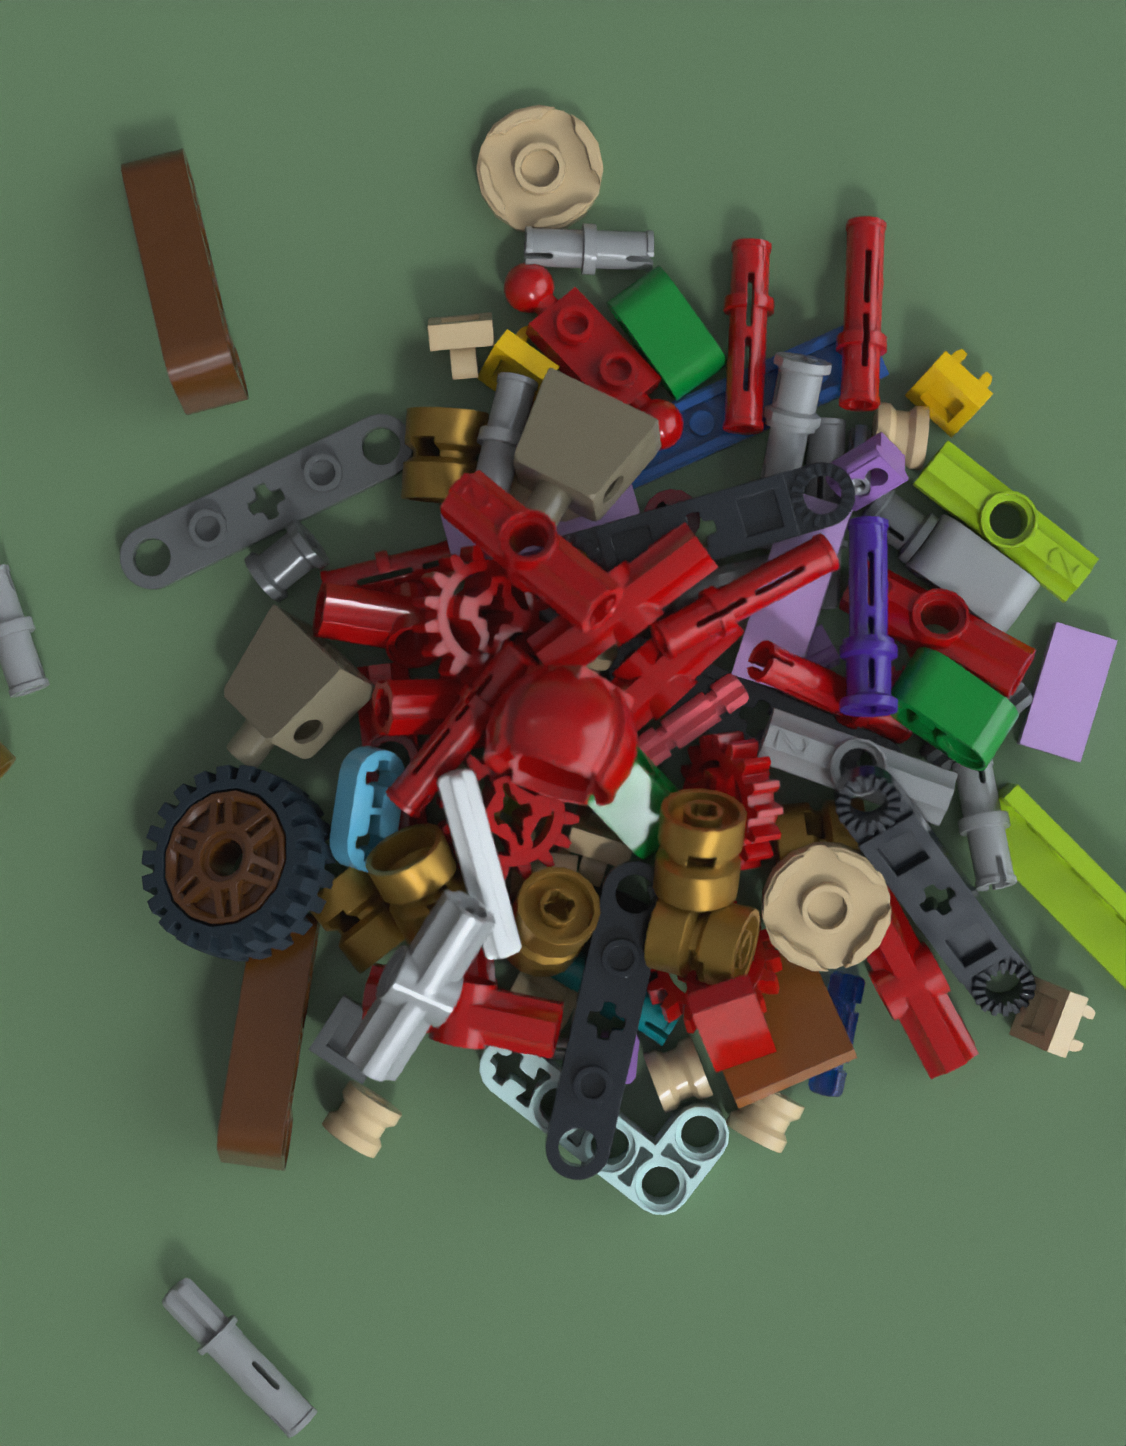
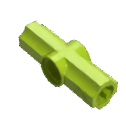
(1038, 548)

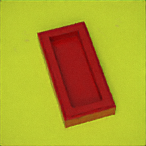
(731, 1022)

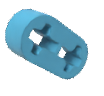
(363, 806)

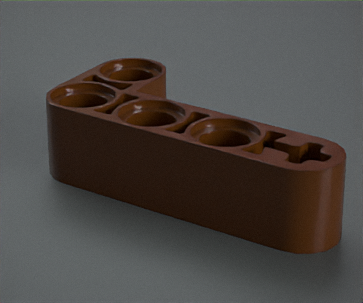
(182, 283)
(266, 1055)

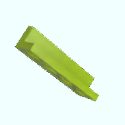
(1066, 882)

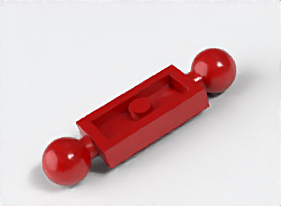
(588, 346)

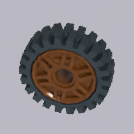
(279, 871)

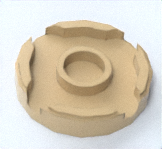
(539, 168)
(825, 906)

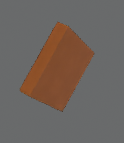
(805, 1035)

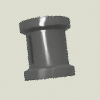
(907, 525)
(286, 560)

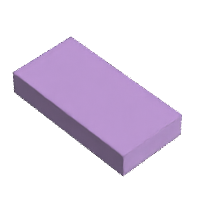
(1067, 692)

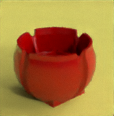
(563, 734)

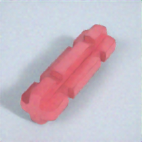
(693, 718)

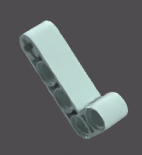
(642, 1151)

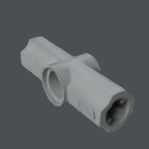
(816, 752)
(420, 985)

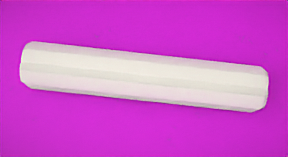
(479, 858)

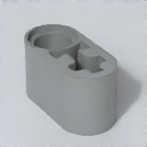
(976, 571)

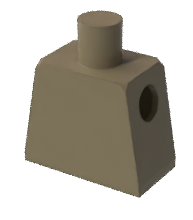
(581, 448)
(291, 690)

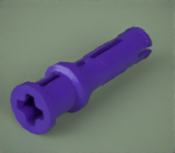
(863, 650)

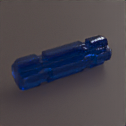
(846, 992)

